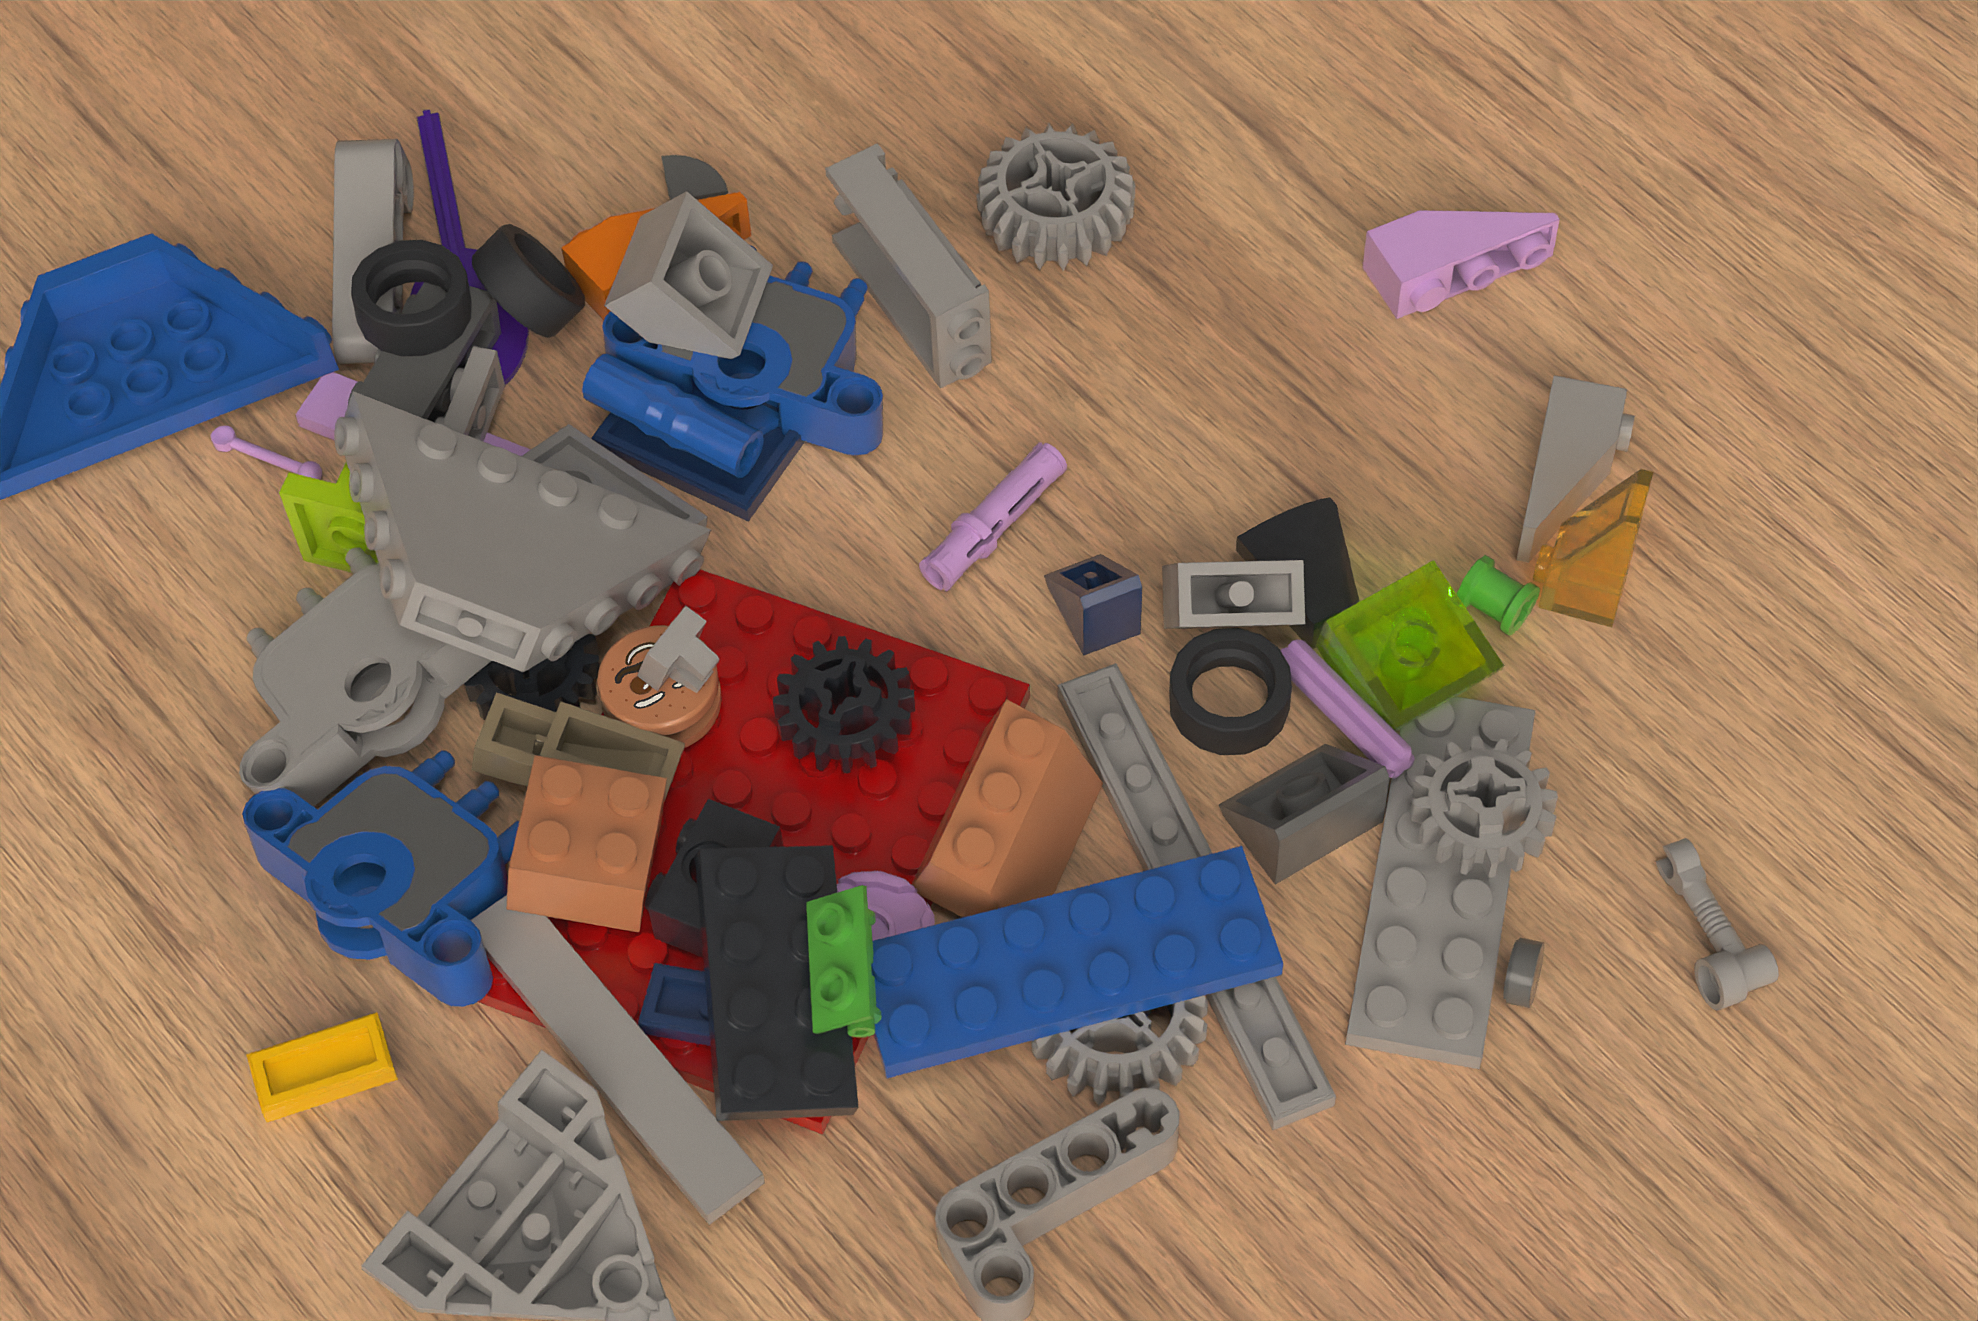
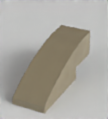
(520, 730)

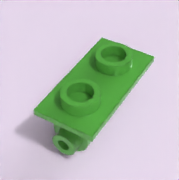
(842, 962)

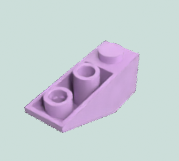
(1445, 253)

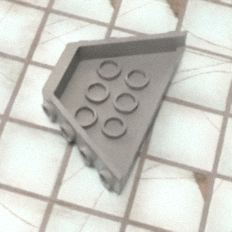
(498, 544)

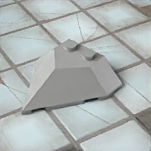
(531, 1219)

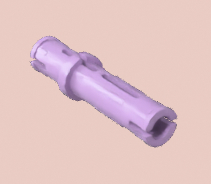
(976, 533)

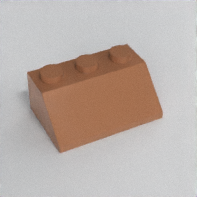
(1010, 817)

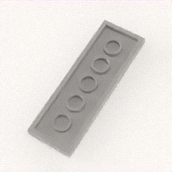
(1429, 927)

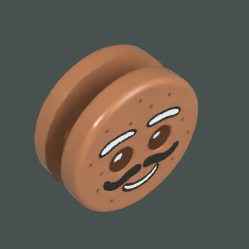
(671, 710)

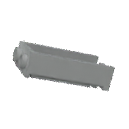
(911, 268)

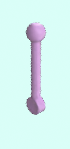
(225, 440)

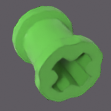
(1498, 595)

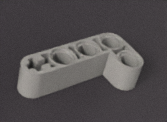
(369, 202)
(1066, 1190)

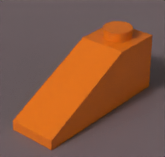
(598, 252)

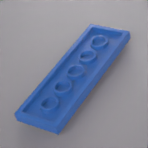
(1070, 961)

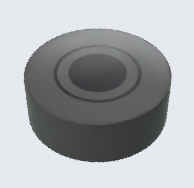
(1523, 972)

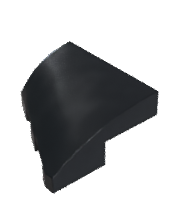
(1316, 537)

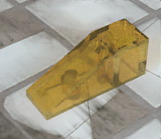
(1594, 553)

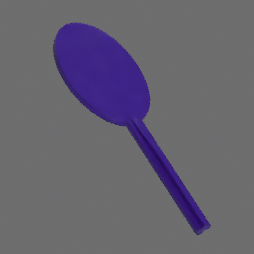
(514, 337)

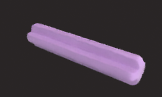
(1347, 709)

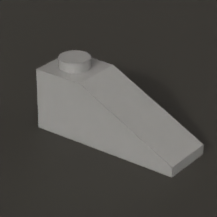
(1574, 455)

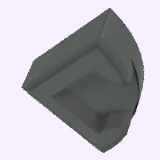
(693, 176)

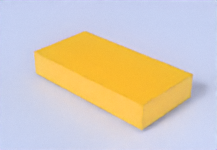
(321, 1067)

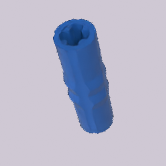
(672, 415)

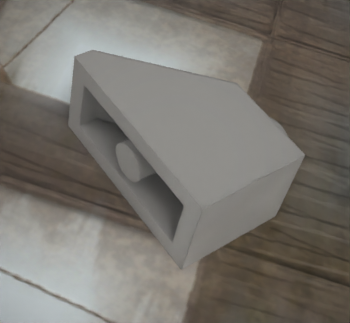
(1233, 594)

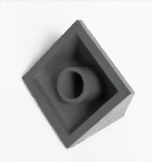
(1308, 809)

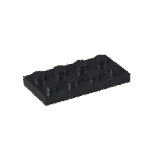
(761, 988)

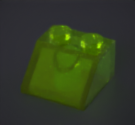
(1408, 647)

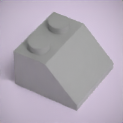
(689, 280)

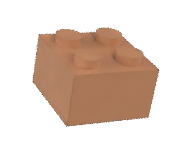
(586, 843)

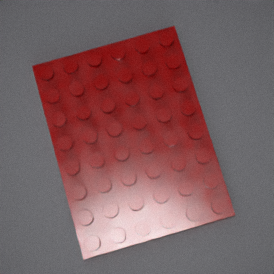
(870, 816)

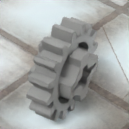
(1476, 832)

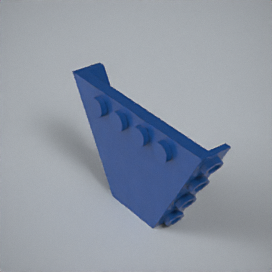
(139, 352)

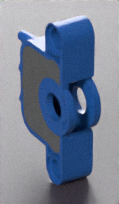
(793, 358)
(396, 860)

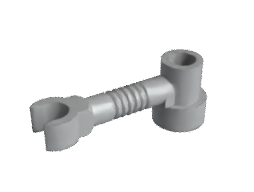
(1733, 970)

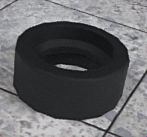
(407, 263)
(528, 281)
(1225, 649)

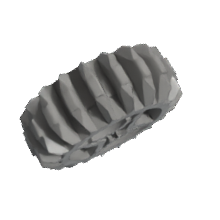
(1042, 193)
(1144, 1056)

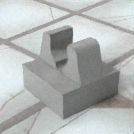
(680, 655)

